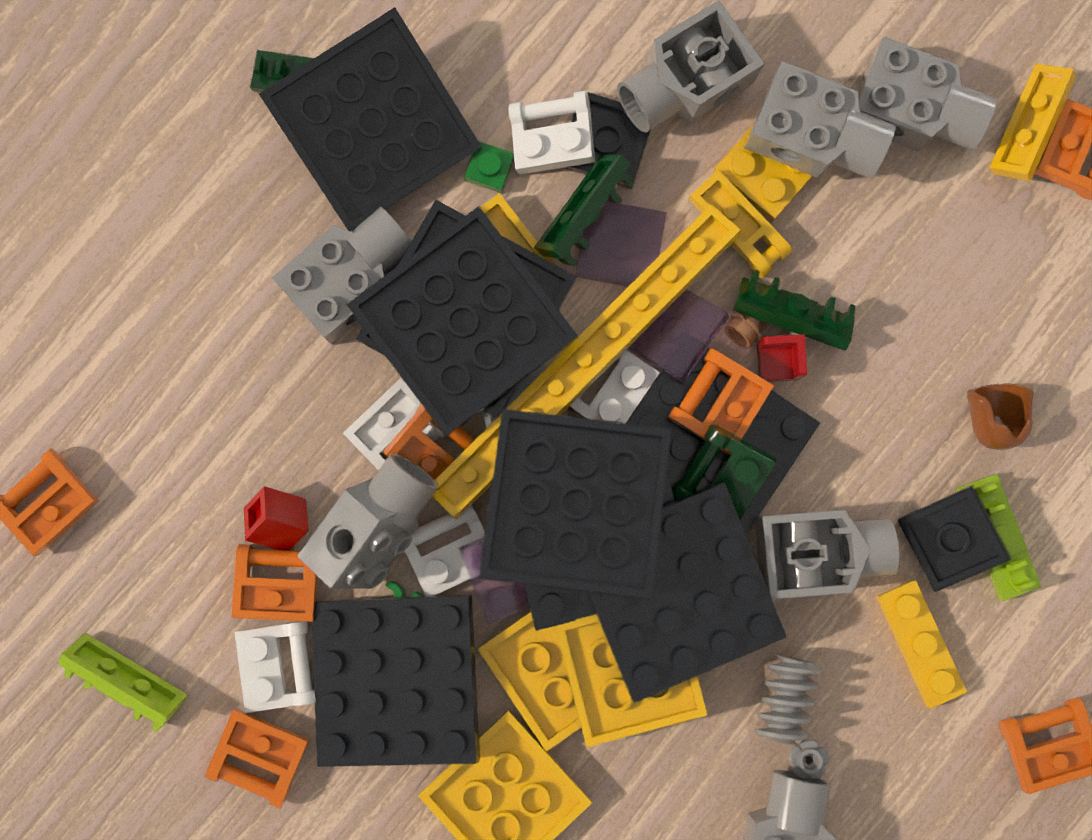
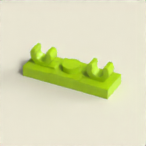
(1018, 574)
(122, 680)

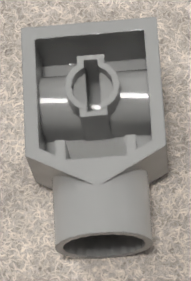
(691, 70)
(923, 97)
(817, 124)
(340, 269)
(369, 526)
(823, 552)
(793, 810)

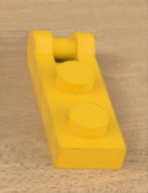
(731, 203)

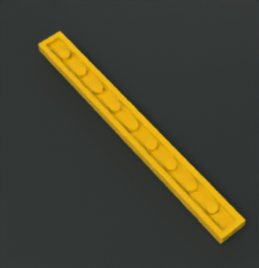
(593, 350)

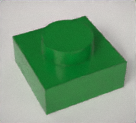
(490, 167)

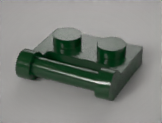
(742, 472)

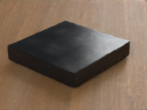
(613, 135)
(954, 538)

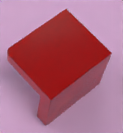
(782, 358)
(275, 519)

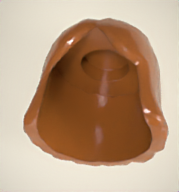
(1008, 402)

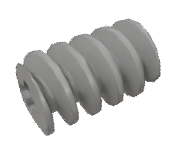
(788, 700)

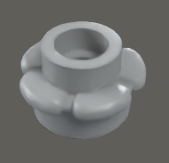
(798, 755)

